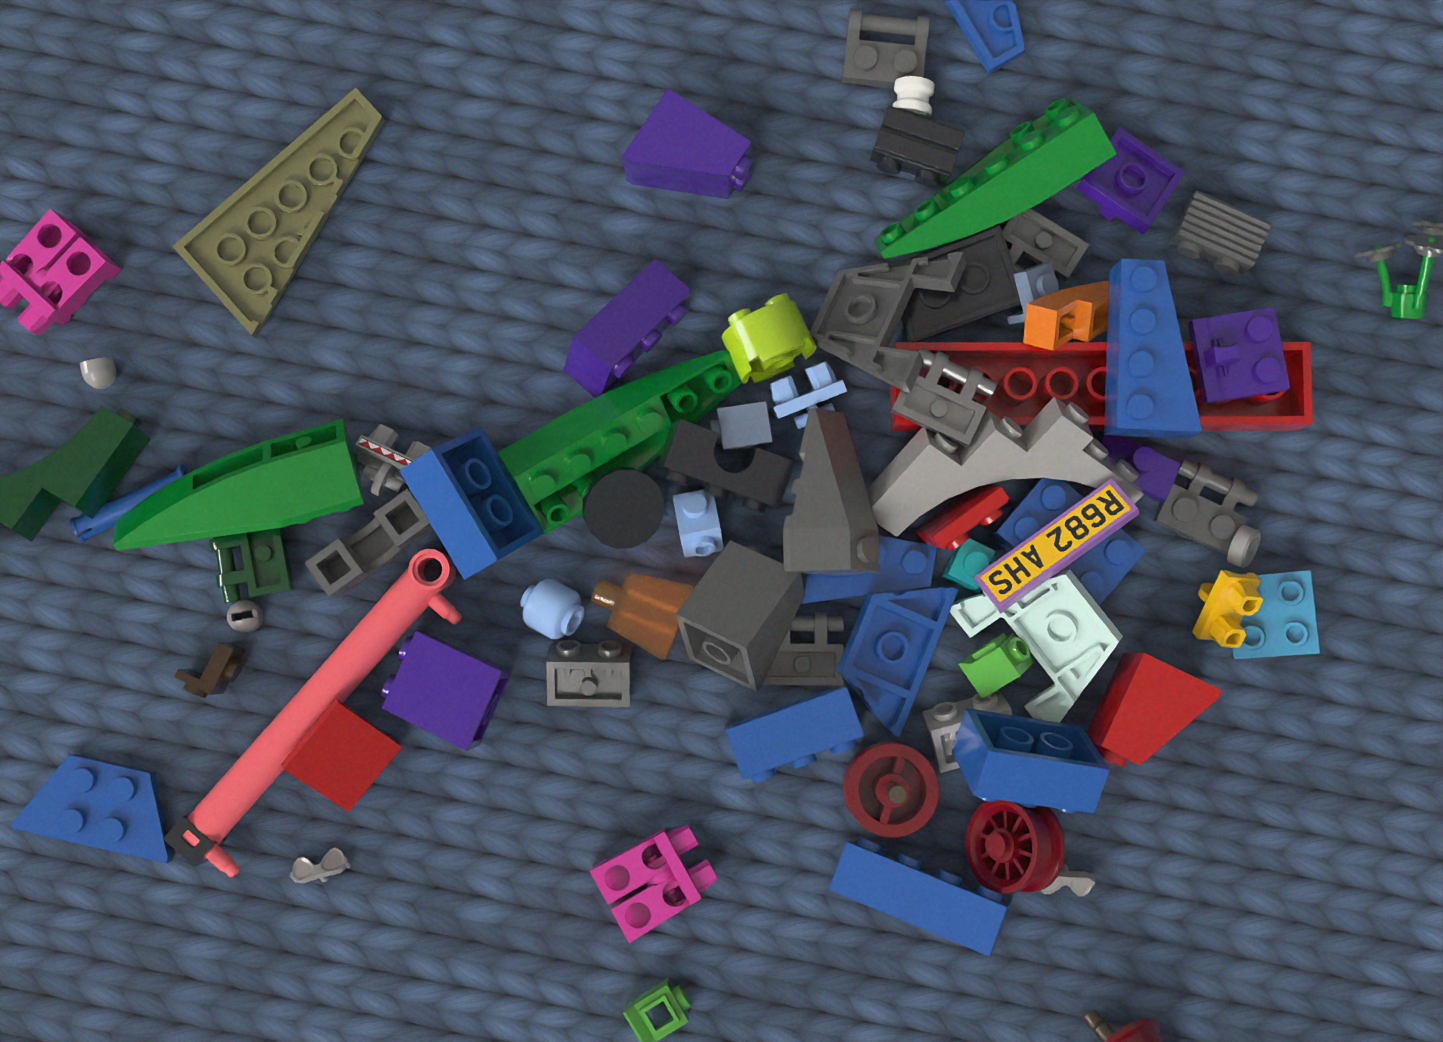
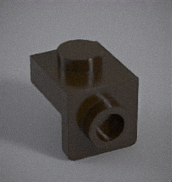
(221, 669)

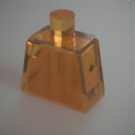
(644, 610)

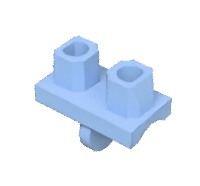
(823, 387)

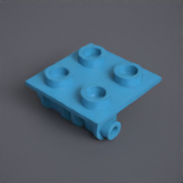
(1285, 619)

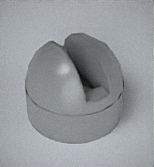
(99, 372)
(245, 625)

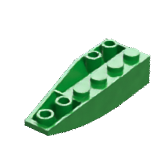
(1006, 181)
(612, 431)
(251, 490)

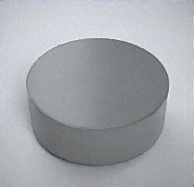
(1244, 546)

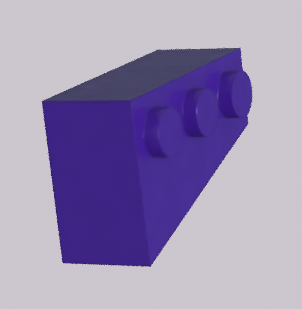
(626, 328)

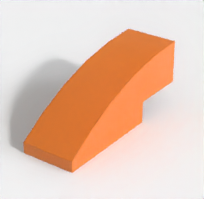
(1067, 315)

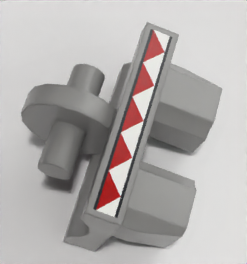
(383, 461)

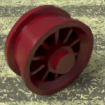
(1014, 846)

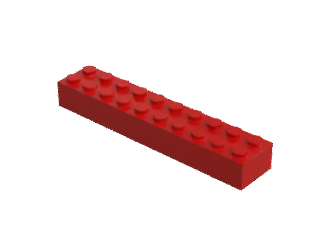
(1077, 374)

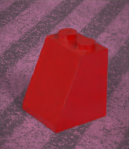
(1145, 708)

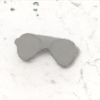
(331, 864)
(1078, 881)

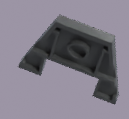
(867, 307)

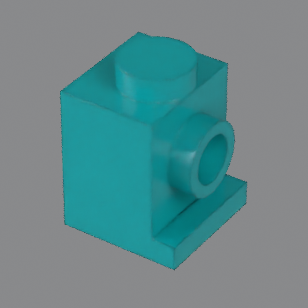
(967, 562)

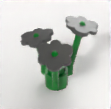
(1410, 298)

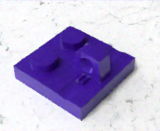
(1131, 182)
(1238, 355)

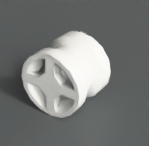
(914, 95)

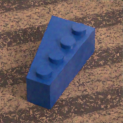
(1146, 360)
(921, 896)

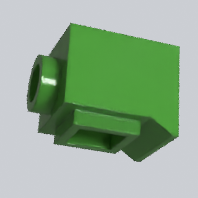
(996, 663)
(674, 999)

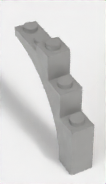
(936, 468)

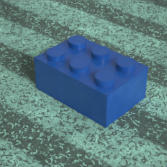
(471, 501)
(1044, 501)
(794, 733)
(1029, 761)

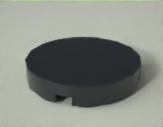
(623, 507)

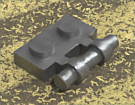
(941, 408)

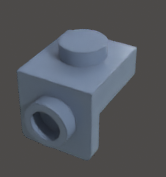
(1031, 285)

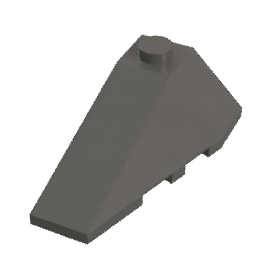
(832, 514)

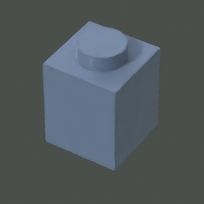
(743, 427)

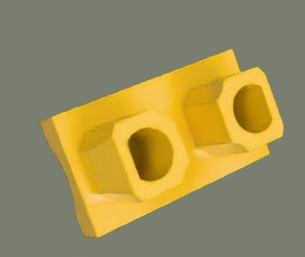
(1225, 607)

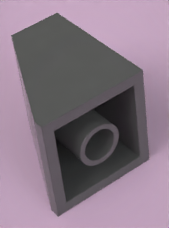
(740, 614)

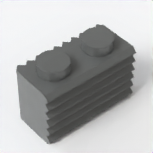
(1219, 233)

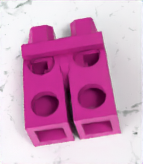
(53, 271)
(667, 880)

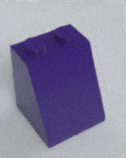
(687, 151)
(445, 689)

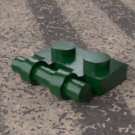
(264, 560)

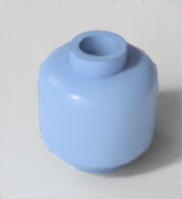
(552, 609)

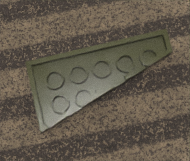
(268, 225)

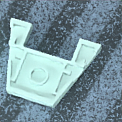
(1062, 632)

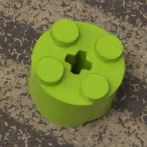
(767, 339)

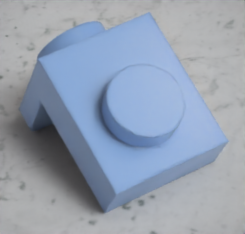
(698, 523)

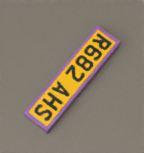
(1056, 545)

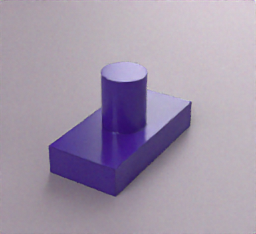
(1154, 470)

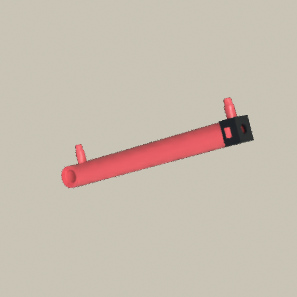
(204, 830)

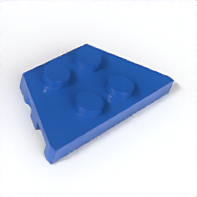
(893, 649)
(100, 808)

